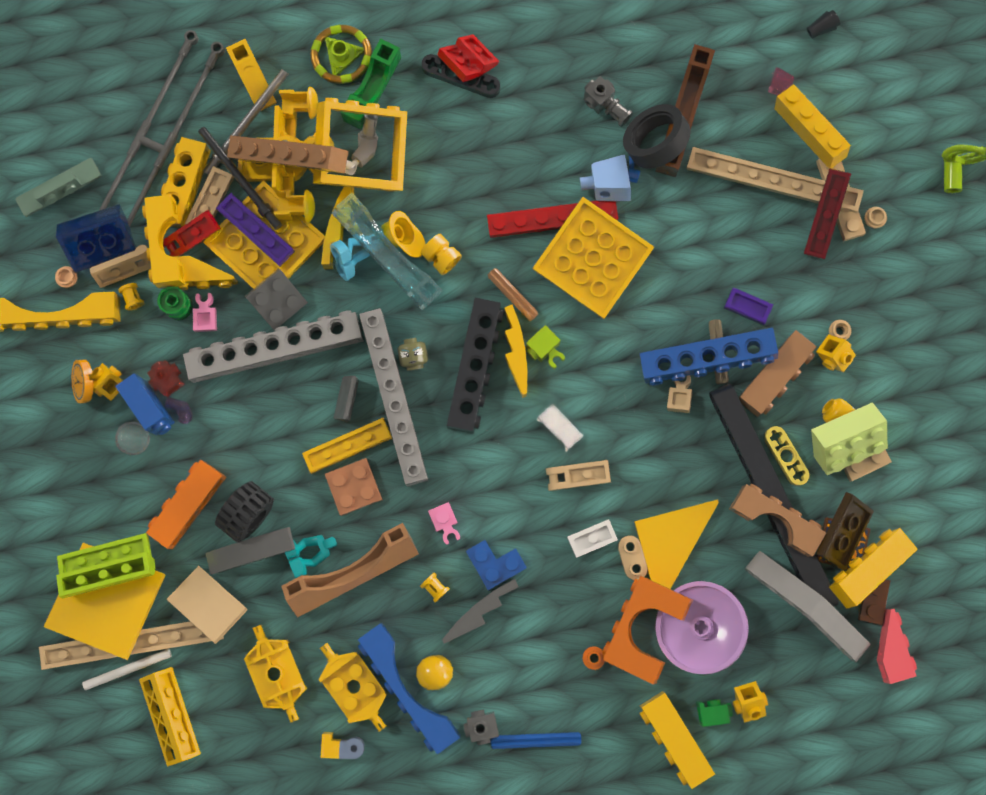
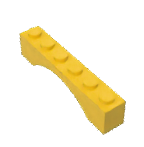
(95, 308)

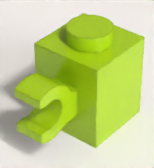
(543, 345)

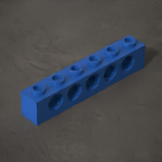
(763, 339)

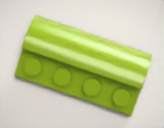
(104, 565)

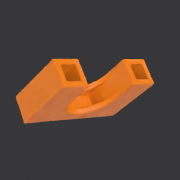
(622, 649)

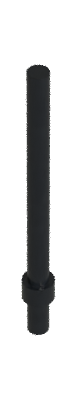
(263, 208)

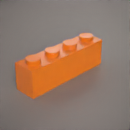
(185, 505)

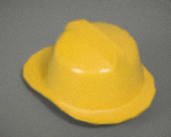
(404, 234)

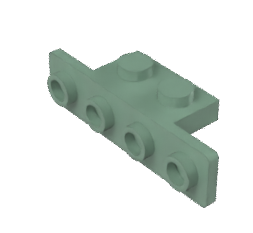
(58, 187)

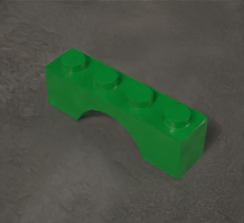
(380, 70)

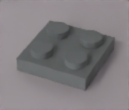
(276, 299)

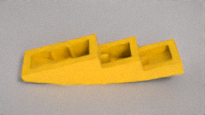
(334, 231)
(517, 358)

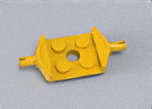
(289, 686)
(358, 705)

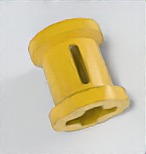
(131, 296)
(434, 587)

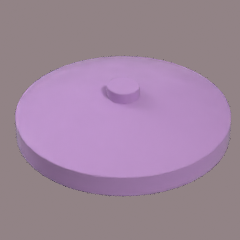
(710, 634)

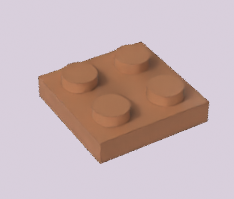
(353, 487)

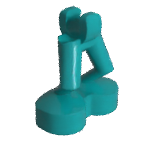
(298, 564)

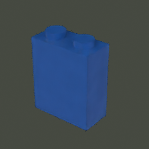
(145, 405)

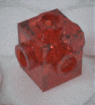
(165, 377)

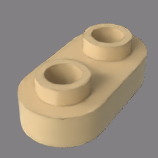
(632, 557)

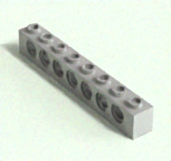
(196, 357)
(393, 397)

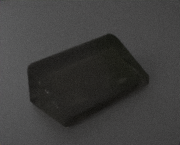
(559, 427)

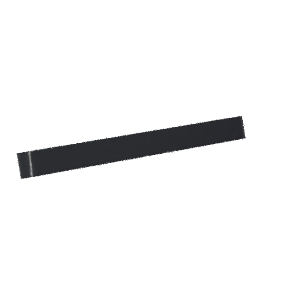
(763, 476)

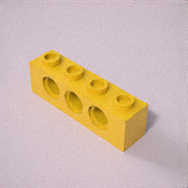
(186, 194)

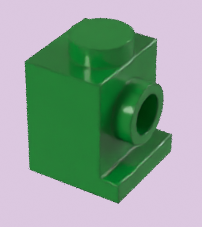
(714, 712)

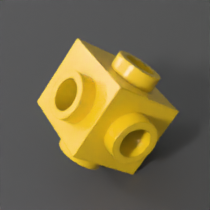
(836, 353)
(105, 381)
(750, 702)

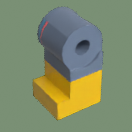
(341, 748)

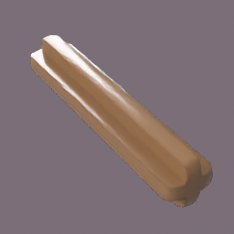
(513, 294)

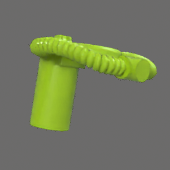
(953, 164)

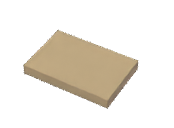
(207, 604)

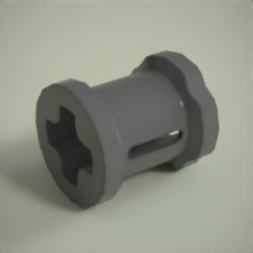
(618, 112)

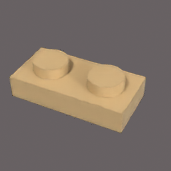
(867, 465)

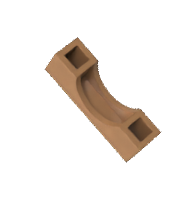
(802, 535)

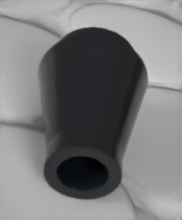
(825, 23)

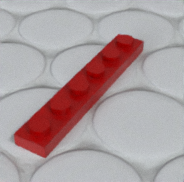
(538, 219)

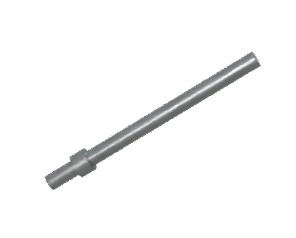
(250, 116)

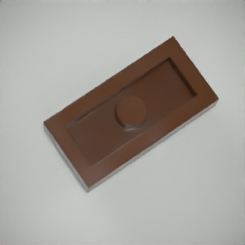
(873, 606)

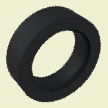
(667, 149)

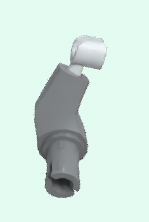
(366, 145)

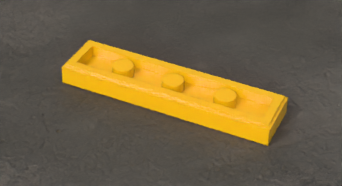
(347, 445)

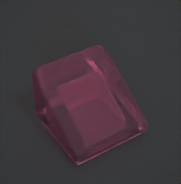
(780, 81)

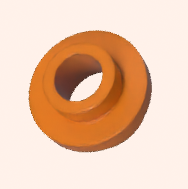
(586, 658)

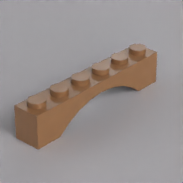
(288, 153)
(312, 591)

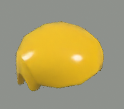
(434, 672)

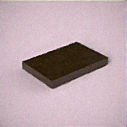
(845, 531)

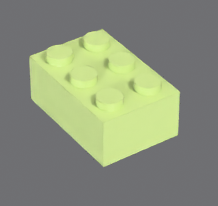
(849, 438)

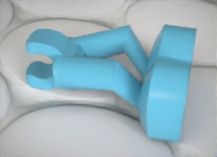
(345, 262)

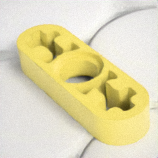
(777, 455)

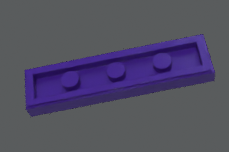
(255, 229)

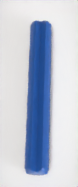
(536, 740)

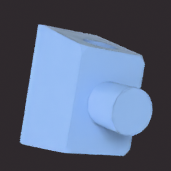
(609, 180)

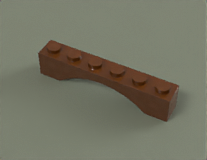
(689, 97)

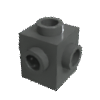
(597, 100)
(486, 719)

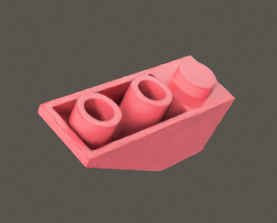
(893, 651)

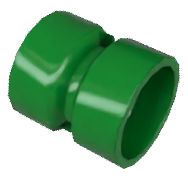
(175, 303)

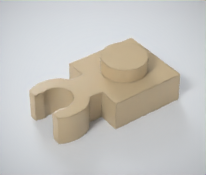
(680, 397)

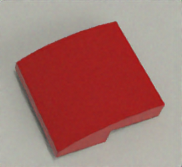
(468, 58)

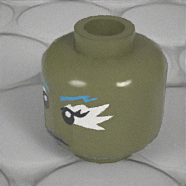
(412, 354)

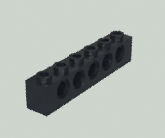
(481, 310)

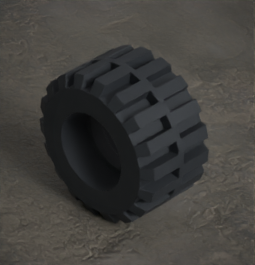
(244, 511)

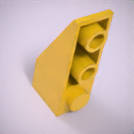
(249, 71)
(203, 275)

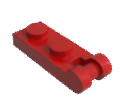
(191, 234)

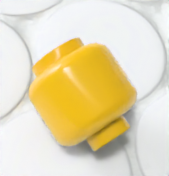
(836, 408)

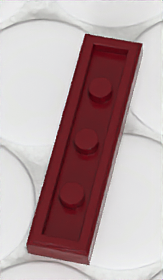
(827, 213)

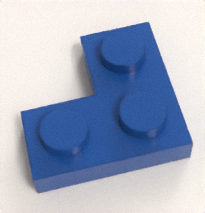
(494, 570)

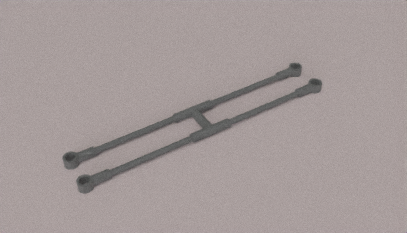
(165, 149)

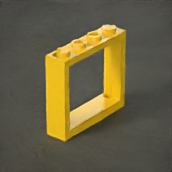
(399, 140)

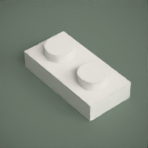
(592, 538)

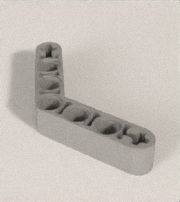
(810, 604)

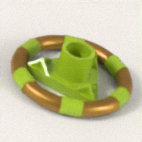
(341, 54)

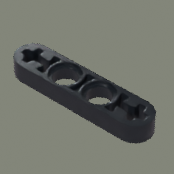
(434, 72)

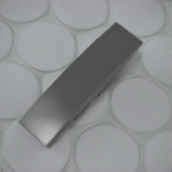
(250, 550)
(473, 618)

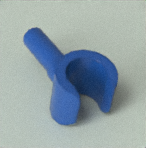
(633, 173)

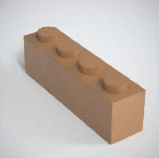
(774, 376)

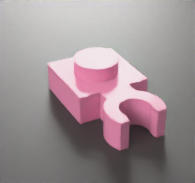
(204, 317)
(443, 519)

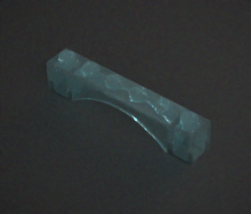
(362, 227)

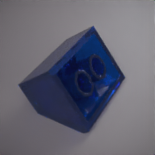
(95, 238)

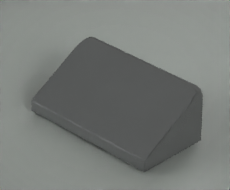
(346, 398)

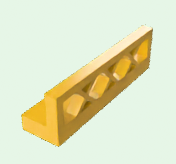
(171, 715)

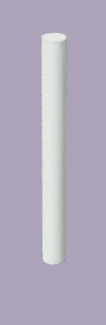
(129, 668)

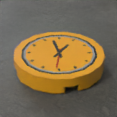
(81, 384)

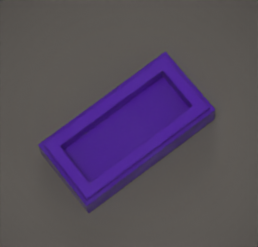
(748, 306)

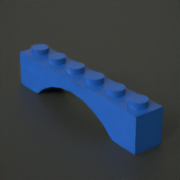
(435, 727)

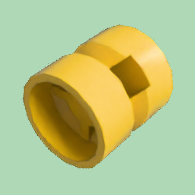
(439, 252)

